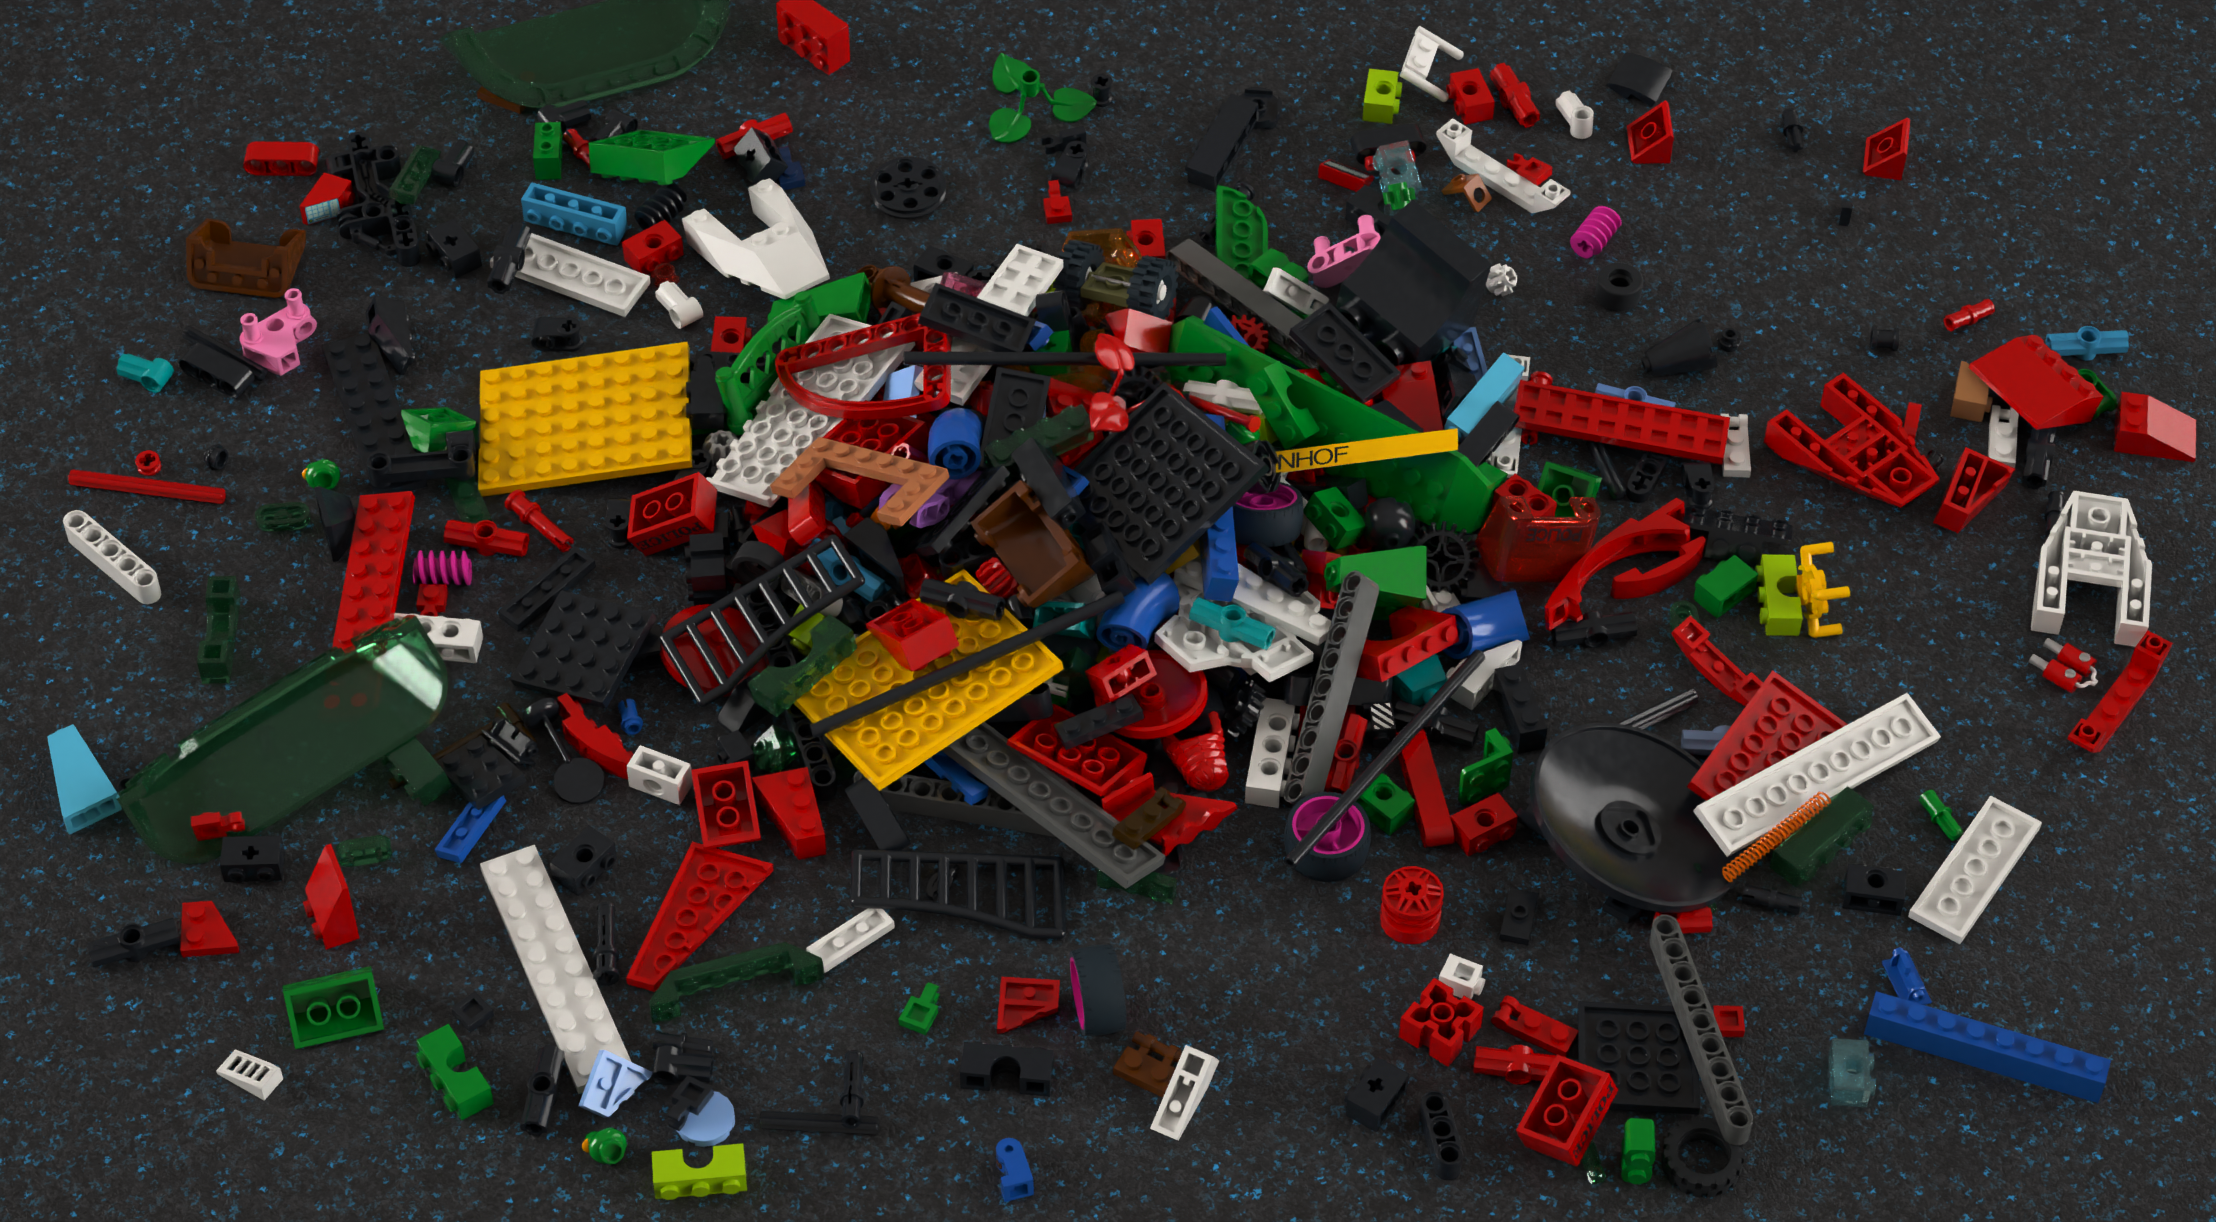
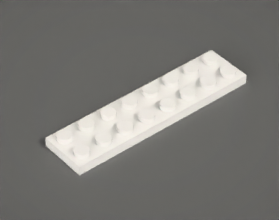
(1012, 287)

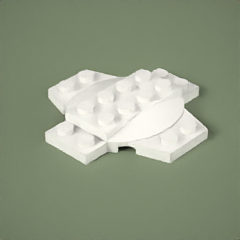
(1201, 648)

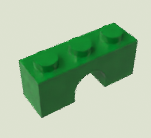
(1287, 421)
(463, 1091)

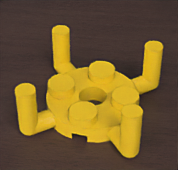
(1813, 593)

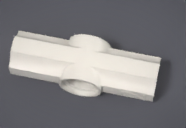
(1226, 395)

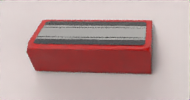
(1344, 175)

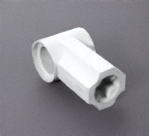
(1576, 114)
(680, 307)

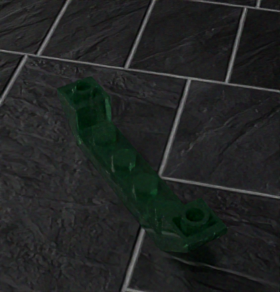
(804, 966)

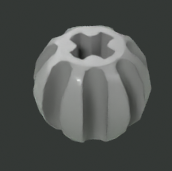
(718, 445)

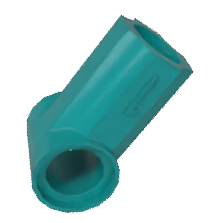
(151, 374)

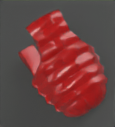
(1200, 757)

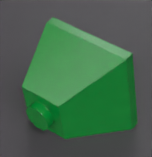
(429, 426)
(1566, 482)

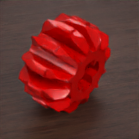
(997, 578)

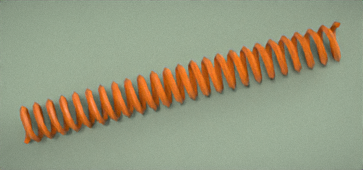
(1777, 833)

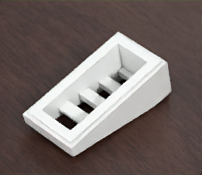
(261, 1088)

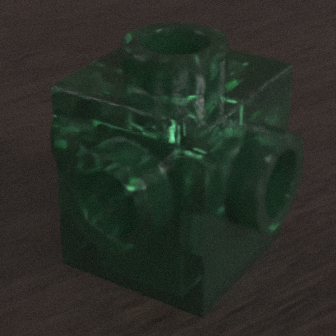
(775, 749)

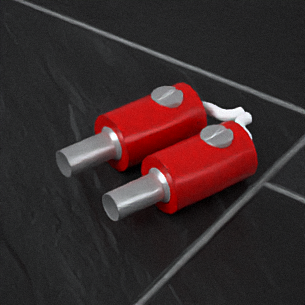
(2072, 658)

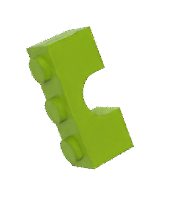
(1779, 612)
(722, 1175)

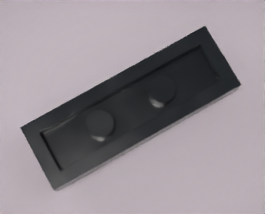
(1099, 721)

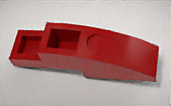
(593, 742)

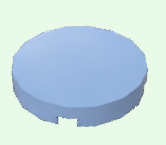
(711, 1124)

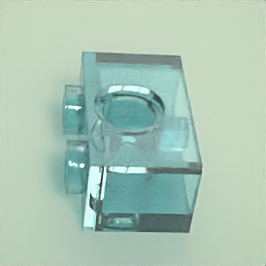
(1396, 156)
(1848, 1057)

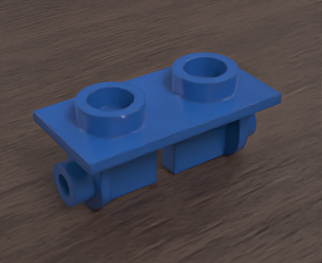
(1905, 977)

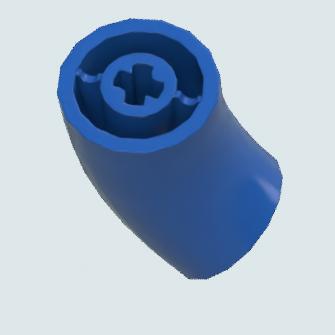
(956, 442)
(1140, 614)
(1487, 624)

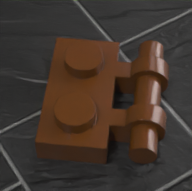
(1146, 1071)

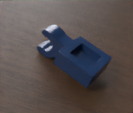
(793, 175)

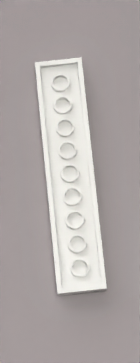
(1826, 766)
(553, 961)

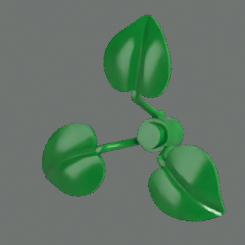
(1013, 75)

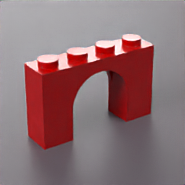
(1415, 636)

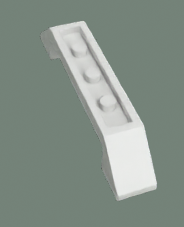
(1457, 143)
(1507, 454)

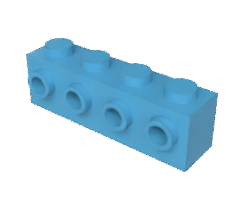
(574, 214)

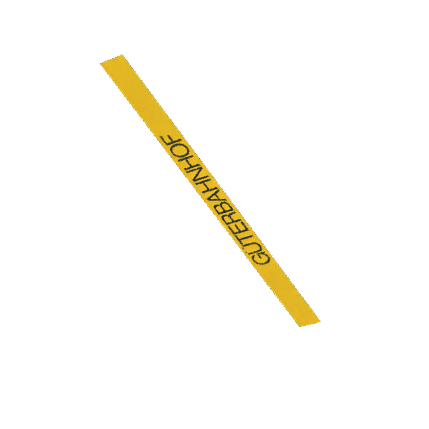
(1367, 450)

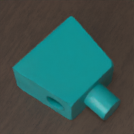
(1050, 609)
(1420, 681)

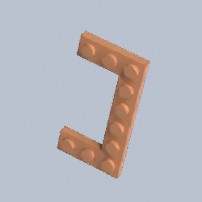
(917, 478)

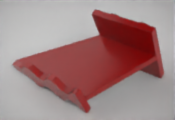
(1197, 816)

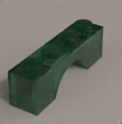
(217, 650)
(780, 687)

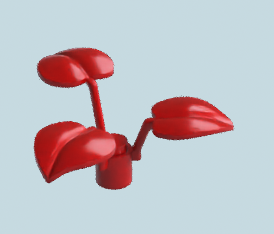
(1107, 410)

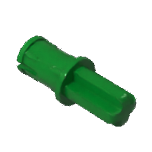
(1941, 815)

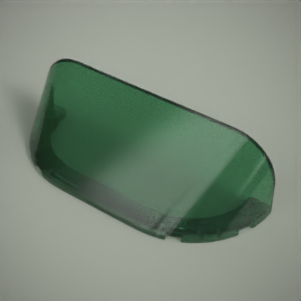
(590, 49)
(291, 740)

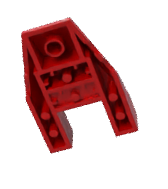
(1865, 456)

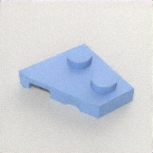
(610, 1083)

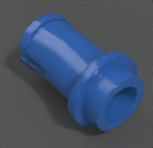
(631, 722)

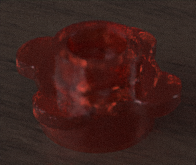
(664, 272)

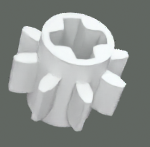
(1501, 280)

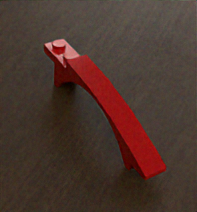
(1657, 532)

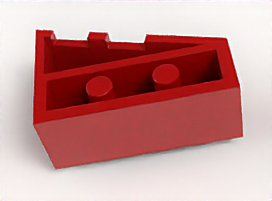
(1971, 488)
(793, 810)

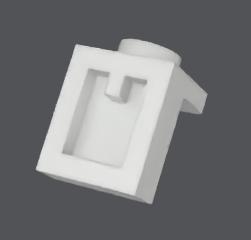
(1439, 600)

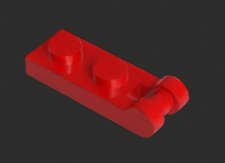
(1534, 1027)

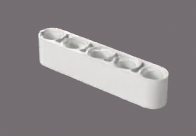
(112, 557)

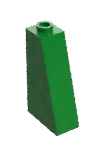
(843, 298)
(1396, 571)

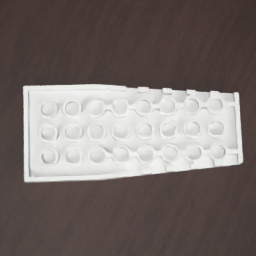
(787, 428)

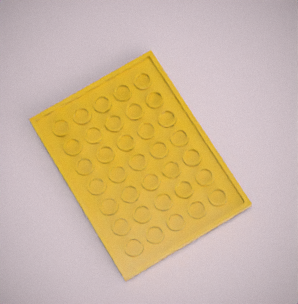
(584, 419)
(920, 726)

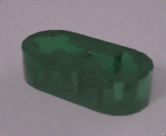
(363, 851)

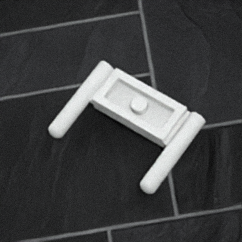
(1420, 60)

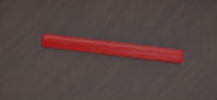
(147, 486)

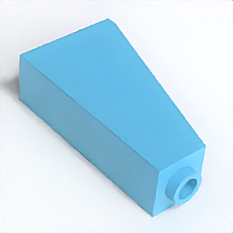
(1496, 385)
(81, 783)

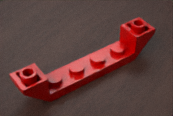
(2123, 694)

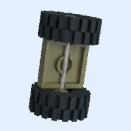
(1142, 288)

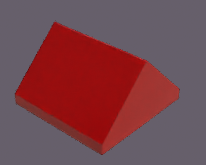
(1651, 136)
(1887, 151)
(1140, 330)
(776, 534)

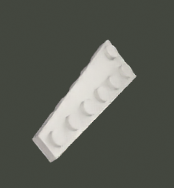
(1267, 600)

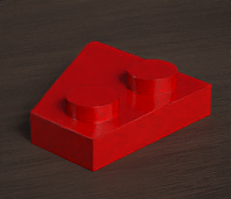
(205, 931)

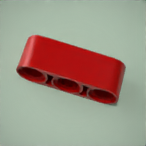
(281, 158)

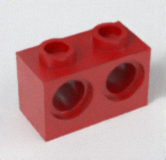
(1538, 502)

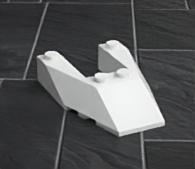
(777, 259)
(2097, 545)

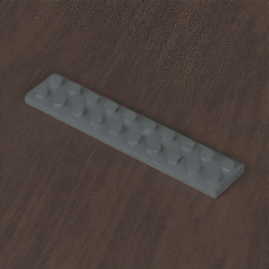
(1052, 804)

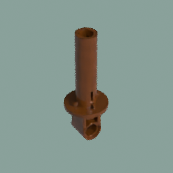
(893, 285)

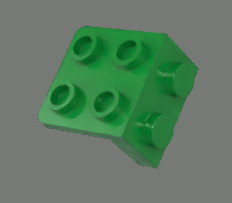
(1489, 774)

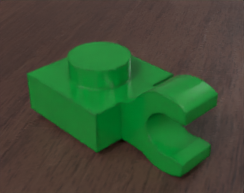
(921, 1011)

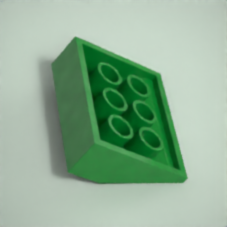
(647, 155)

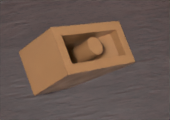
(1970, 395)

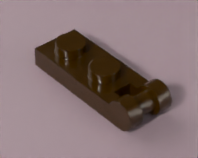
(1148, 819)

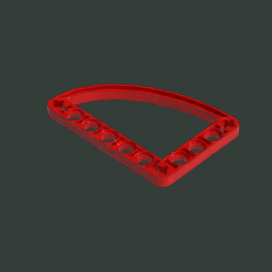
(796, 360)

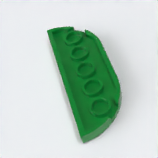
(1239, 231)

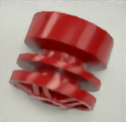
(1411, 905)

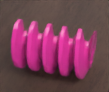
(1595, 232)
(442, 568)

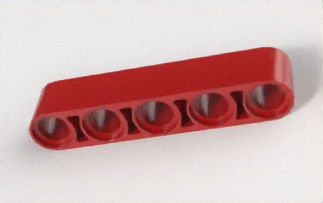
(807, 513)
(1425, 788)

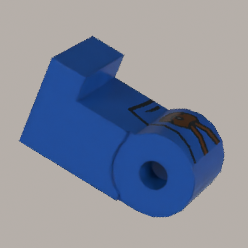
(1013, 1163)

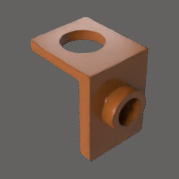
(1468, 184)

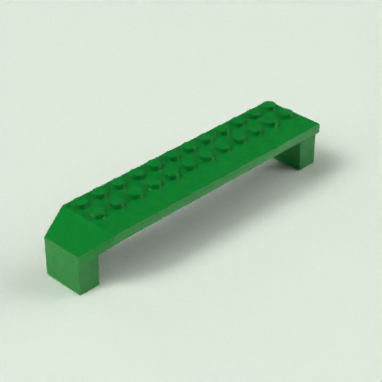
(1434, 484)

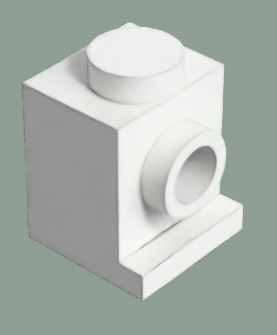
(1462, 976)

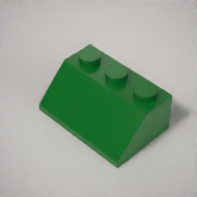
(333, 1007)

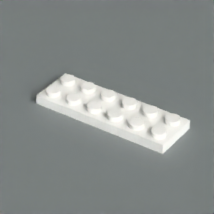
(581, 275)
(1974, 869)

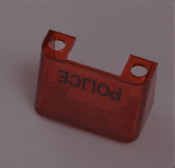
(1536, 548)

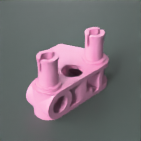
(1333, 264)
(275, 338)

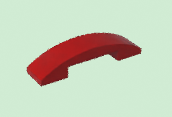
(1635, 585)
(1713, 664)

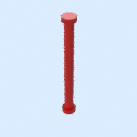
(1251, 422)

